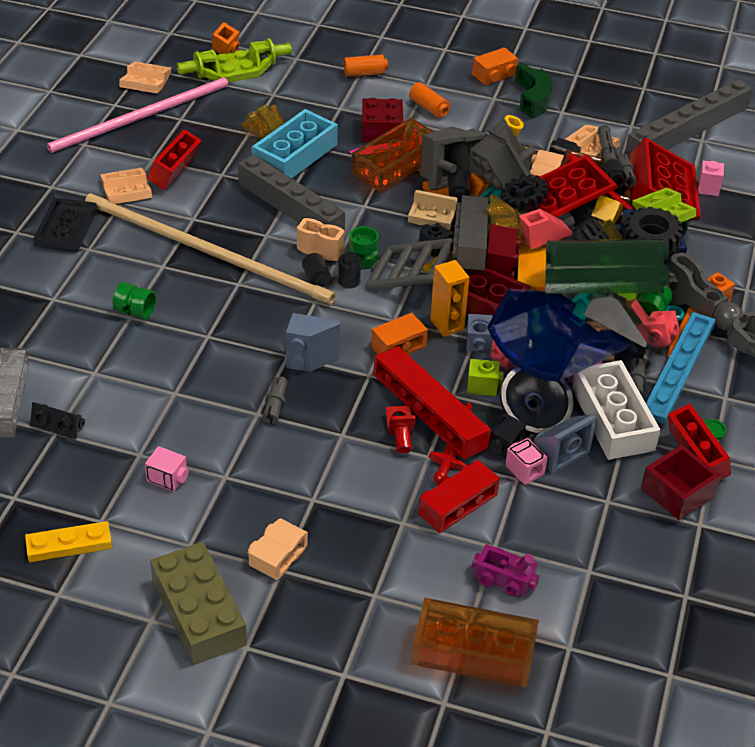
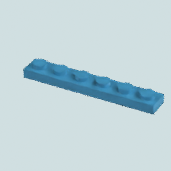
(679, 366)

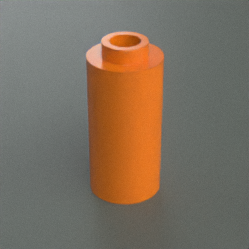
(365, 65)
(429, 100)

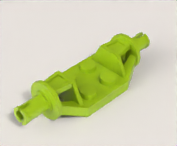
(236, 65)

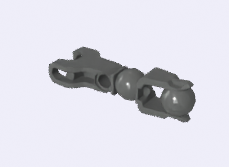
(700, 294)

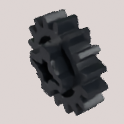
(525, 192)

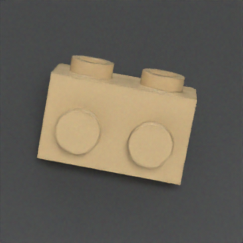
(432, 209)

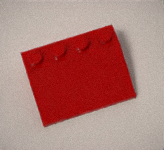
(661, 169)
(574, 186)

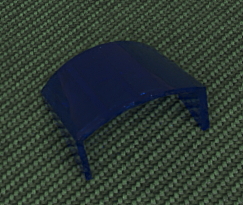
(545, 336)

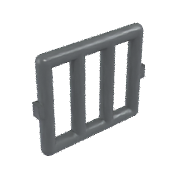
(406, 250)

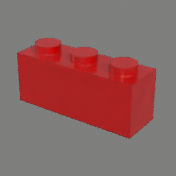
(174, 159)
(694, 434)
(458, 496)

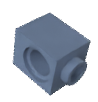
(477, 333)

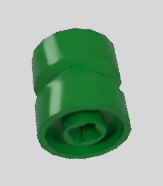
(364, 243)
(134, 300)
(655, 301)

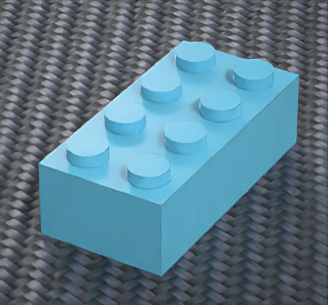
(297, 143)

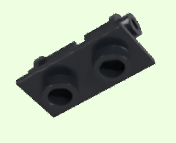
(56, 420)

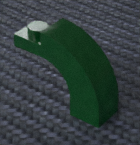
(539, 90)

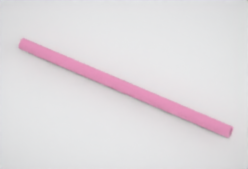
(136, 115)

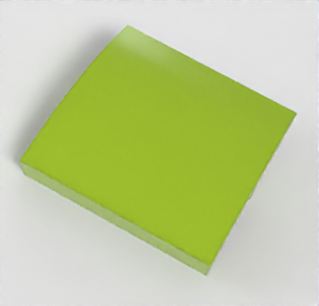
(667, 200)

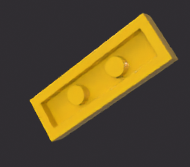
(68, 541)

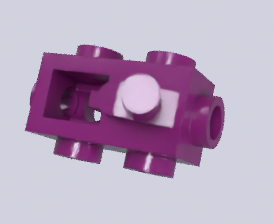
(506, 570)

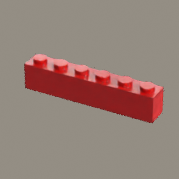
(432, 402)

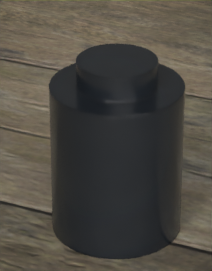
(458, 184)
(316, 269)
(349, 270)

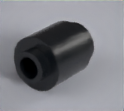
(561, 145)
(615, 171)

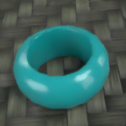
(679, 312)

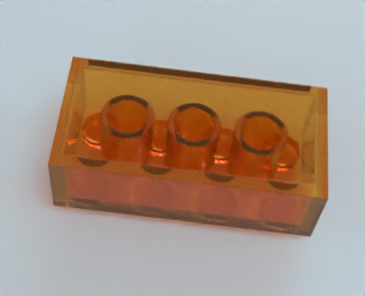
(390, 156)
(474, 642)

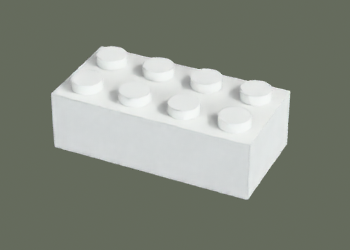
(623, 419)

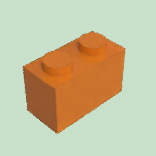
(494, 66)
(403, 332)

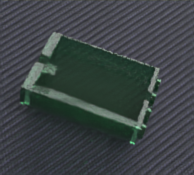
(606, 266)

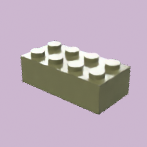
(198, 603)

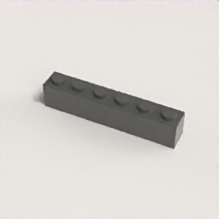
(287, 193)
(471, 232)

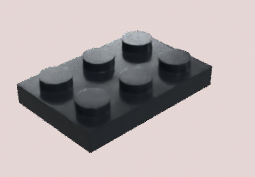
(65, 224)

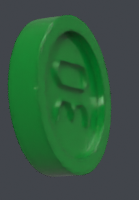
(716, 427)

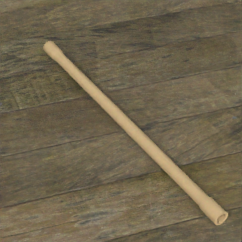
(315, 291)

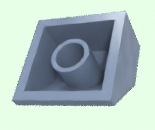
(312, 342)
(566, 441)

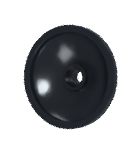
(550, 399)

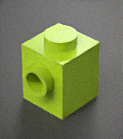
(484, 377)

